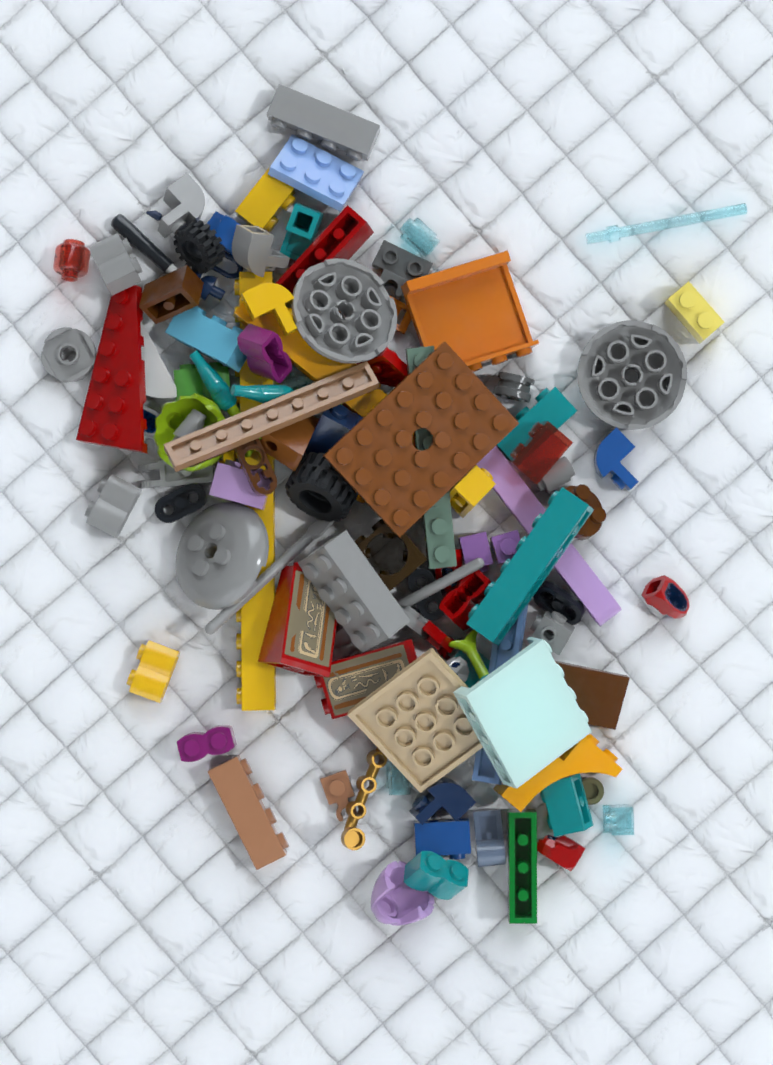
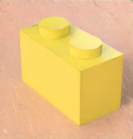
(694, 312)

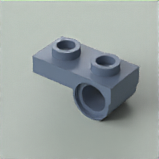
(489, 837)

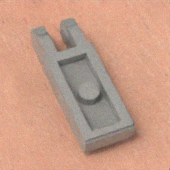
(170, 478)

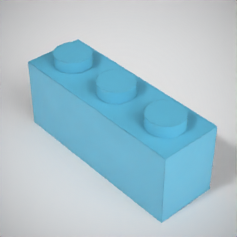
(208, 337)

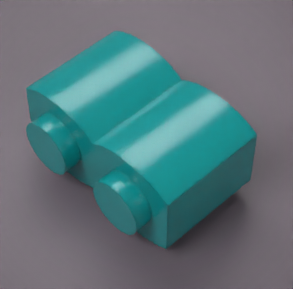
(436, 875)

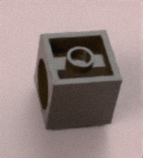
(412, 557)

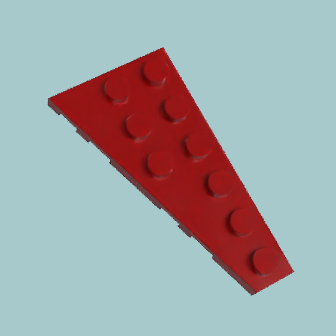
(117, 384)

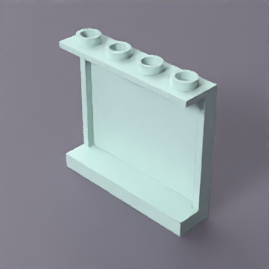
(524, 713)

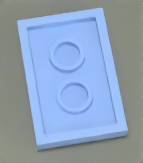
(316, 172)

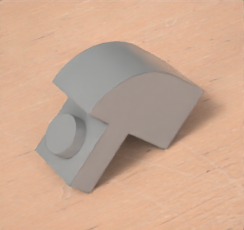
(186, 202)
(253, 250)

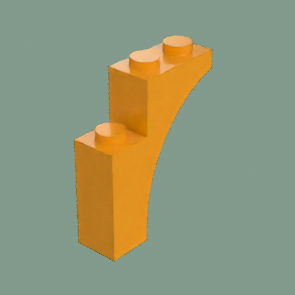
(580, 758)

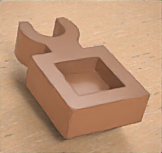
(338, 790)

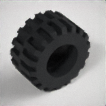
(320, 489)

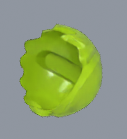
(174, 414)

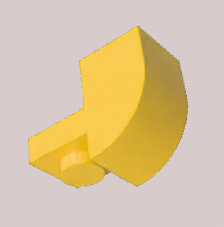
(270, 298)

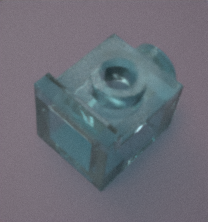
(618, 819)

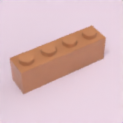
(248, 812)

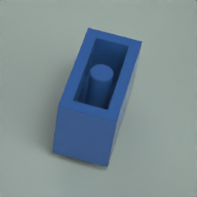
(444, 837)

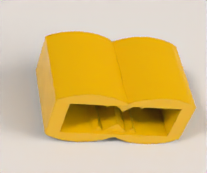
(154, 671)

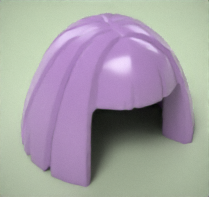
(395, 901)

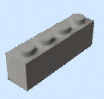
(323, 122)

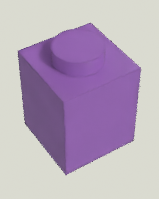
(505, 545)
(475, 547)

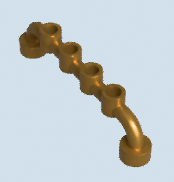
(351, 836)

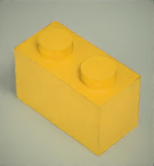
(266, 202)
(471, 490)

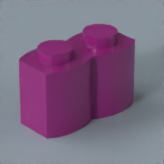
(264, 353)
(199, 744)

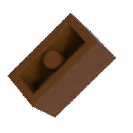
(171, 294)

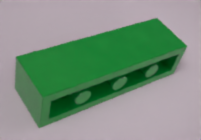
(522, 866)

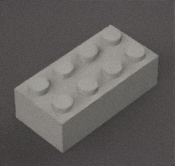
(354, 592)

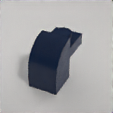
(444, 794)

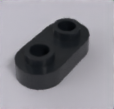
(180, 501)
(436, 597)
(554, 598)

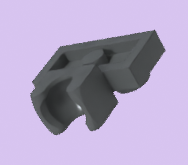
(399, 266)

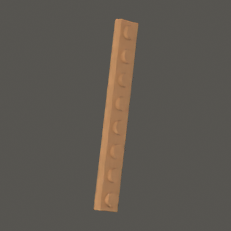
(271, 416)

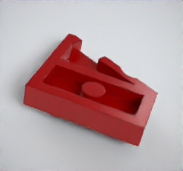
(388, 368)

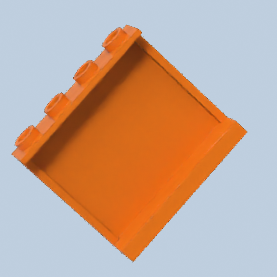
(471, 311)

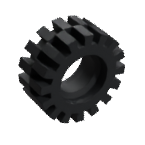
(199, 246)

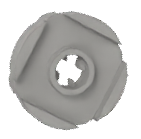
(68, 370)

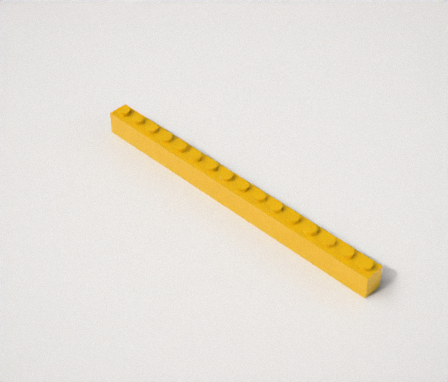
(257, 678)

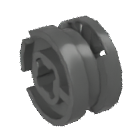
(513, 386)

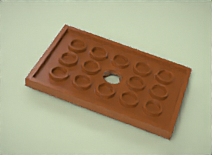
(379, 451)

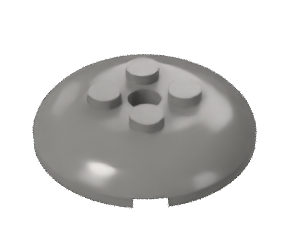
(355, 292)
(659, 370)
(221, 555)

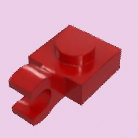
(438, 639)

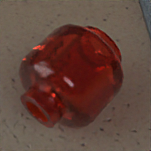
(71, 260)

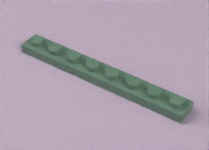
(438, 519)

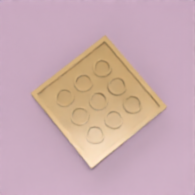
(419, 721)

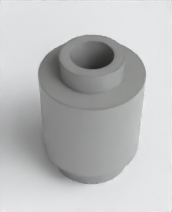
(557, 475)

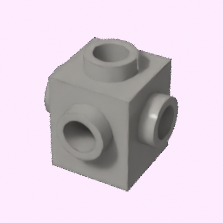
(557, 623)

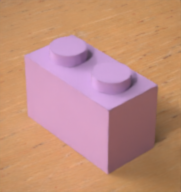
(232, 485)

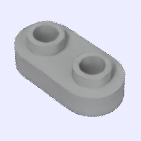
(416, 621)

